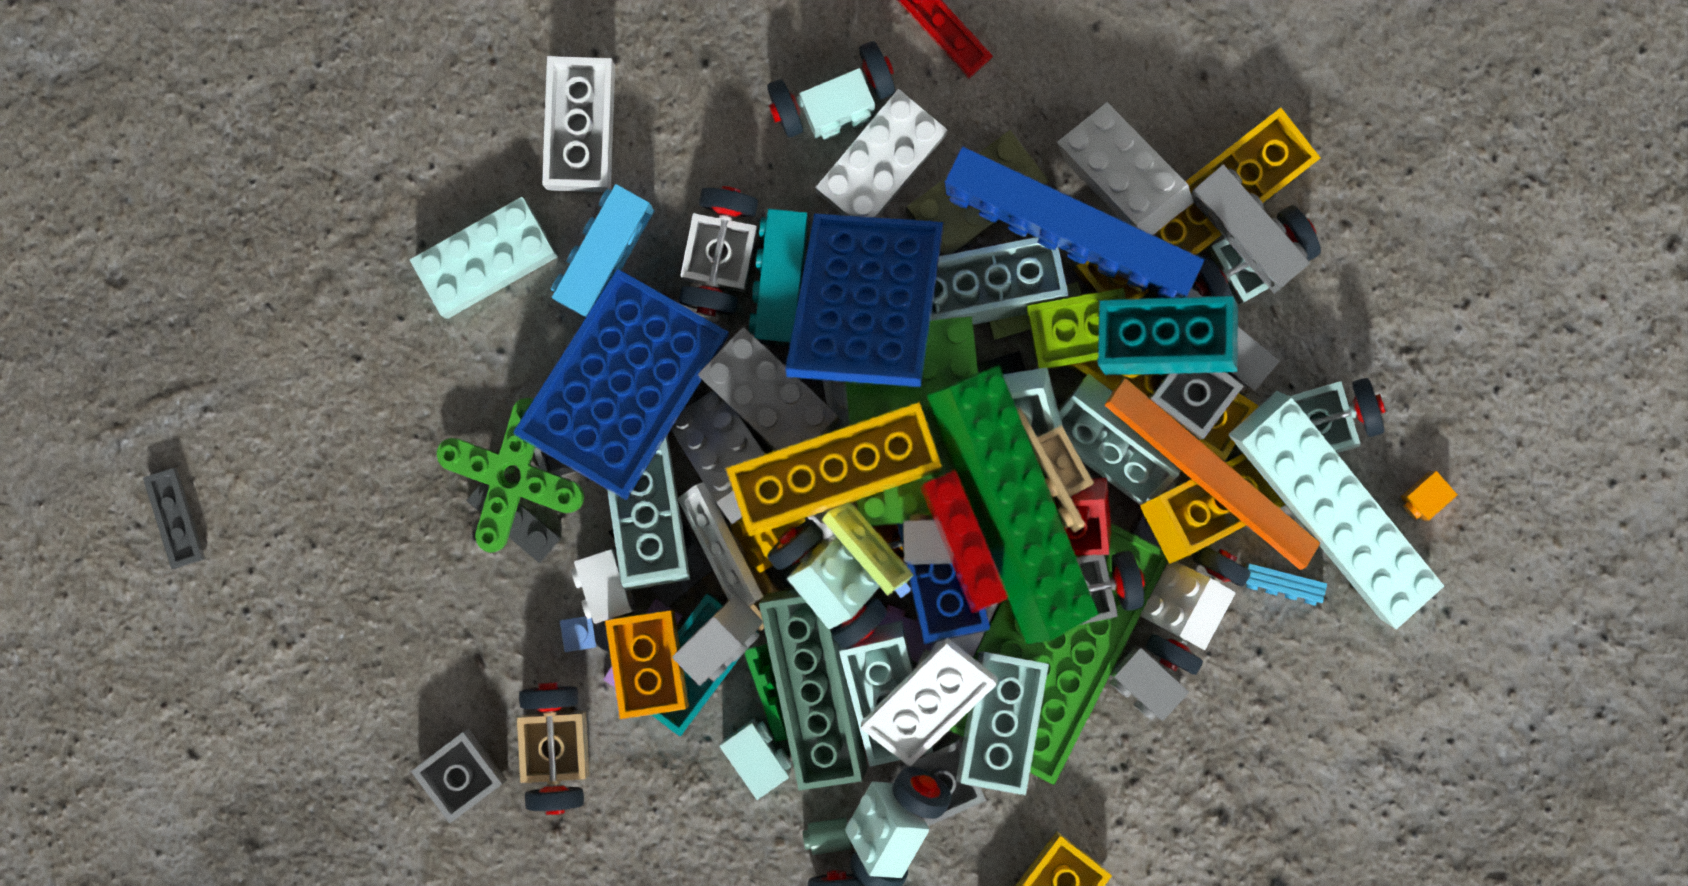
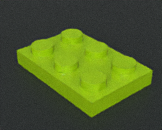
(1068, 328)

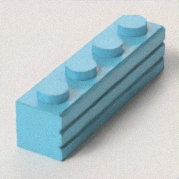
(1289, 584)

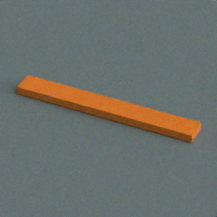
(1212, 473)

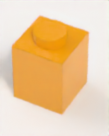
(1428, 496)

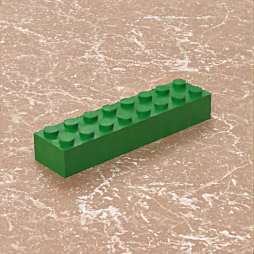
(1013, 505)

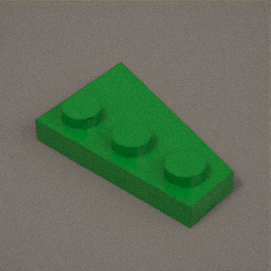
(763, 675)

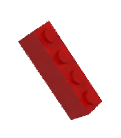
(964, 542)

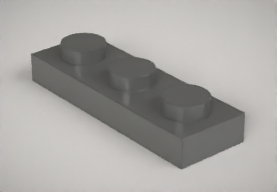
(174, 518)
(526, 529)

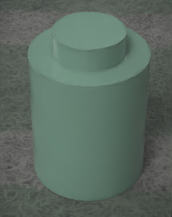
(827, 836)

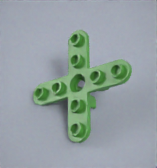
(503, 496)

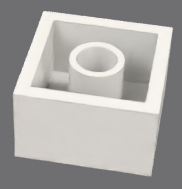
(602, 587)

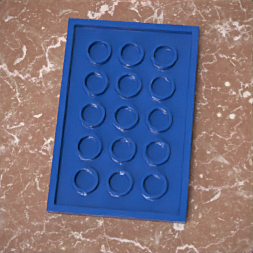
(865, 300)
(621, 384)

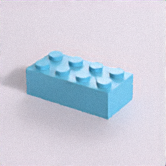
(603, 251)

